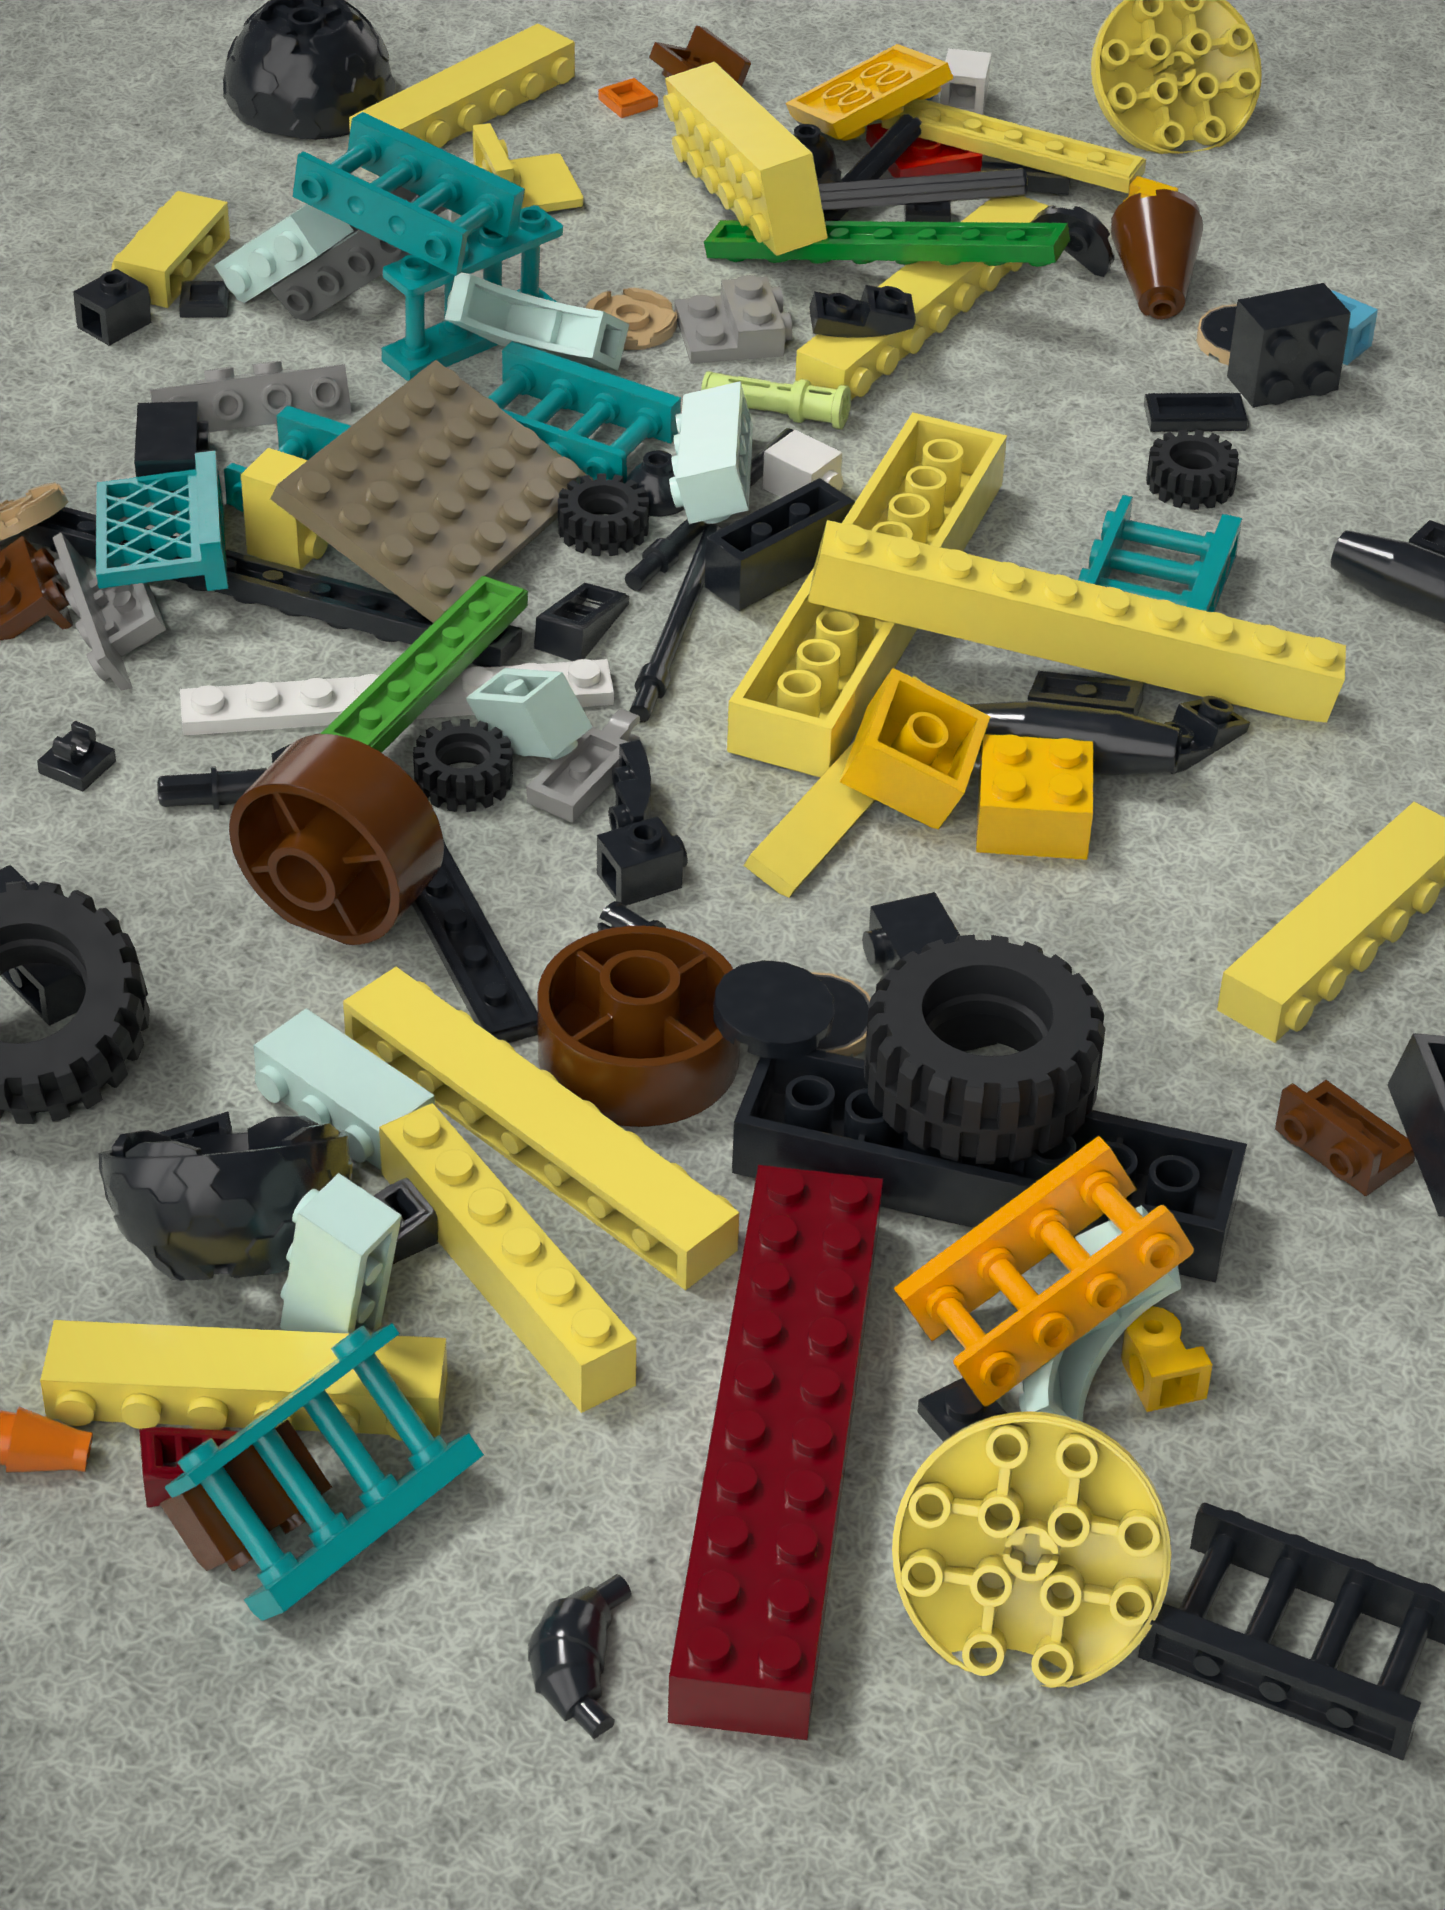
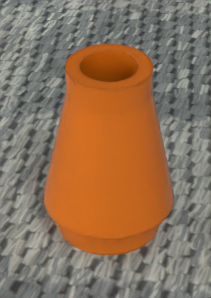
(41, 1444)

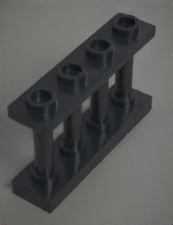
(1283, 1680)

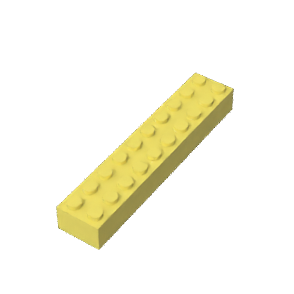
(827, 663)

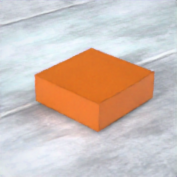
(627, 97)

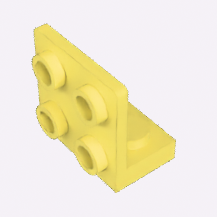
(543, 177)

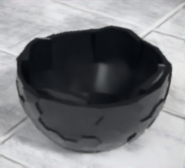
(306, 68)
(220, 1197)

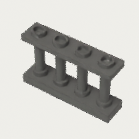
(339, 270)

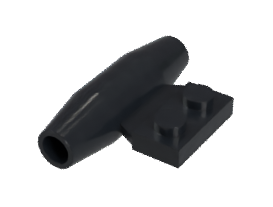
(1398, 570)
(1091, 711)

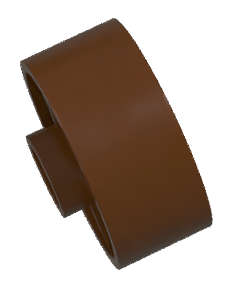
(336, 838)
(634, 1024)

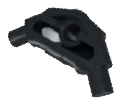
(570, 1653)

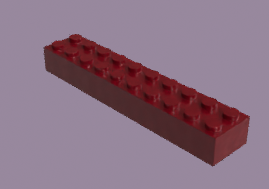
(777, 1458)

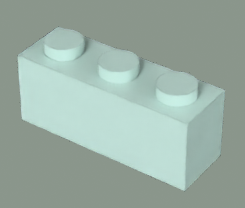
(280, 251)
(334, 1082)
(339, 1260)

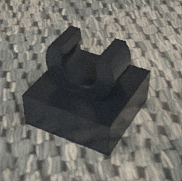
(77, 758)

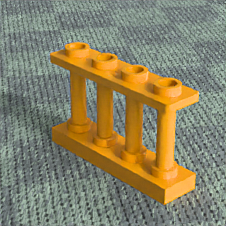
(1017, 1239)

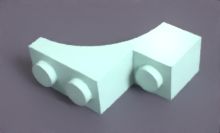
(546, 325)
(1065, 1380)

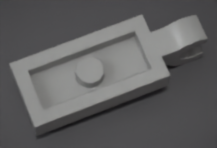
(579, 778)

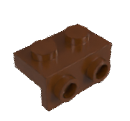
(702, 49)
(29, 589)
(1343, 1136)

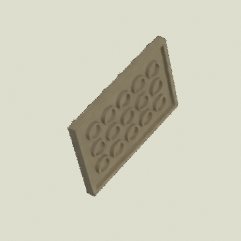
(430, 490)

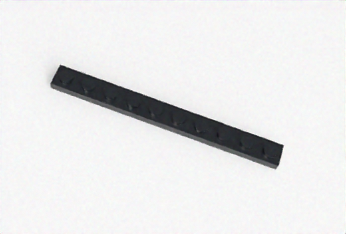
(291, 591)

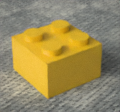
(915, 749)
(1035, 796)

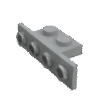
(259, 396)
(111, 617)

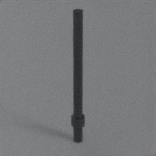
(665, 551)
(655, 675)

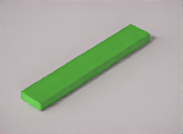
(430, 664)

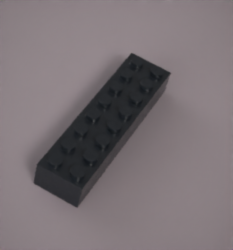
(819, 1118)

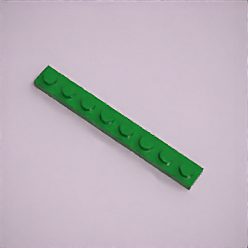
(904, 243)

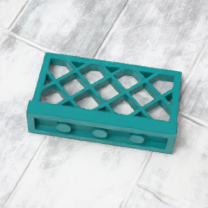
(199, 522)

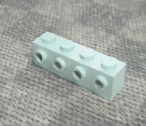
(713, 454)

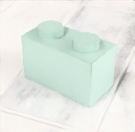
(532, 710)

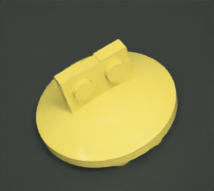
(1176, 72)
(1032, 1544)

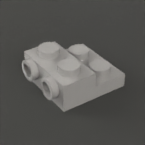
(736, 325)

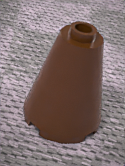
(1158, 248)

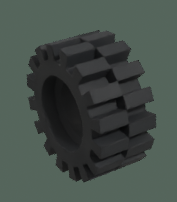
(1192, 469)
(621, 528)
(459, 745)

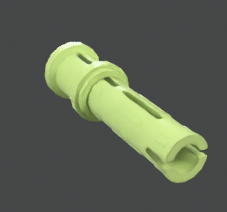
(796, 400)

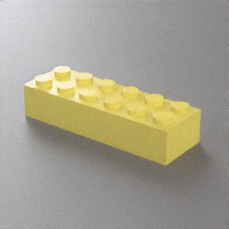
(745, 158)

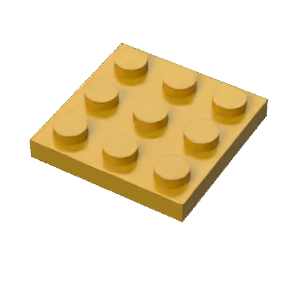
(870, 92)

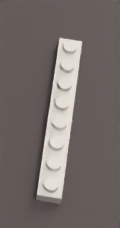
(322, 700)

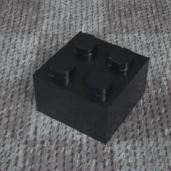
(1288, 345)

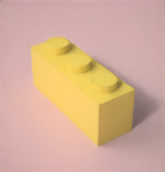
(175, 245)

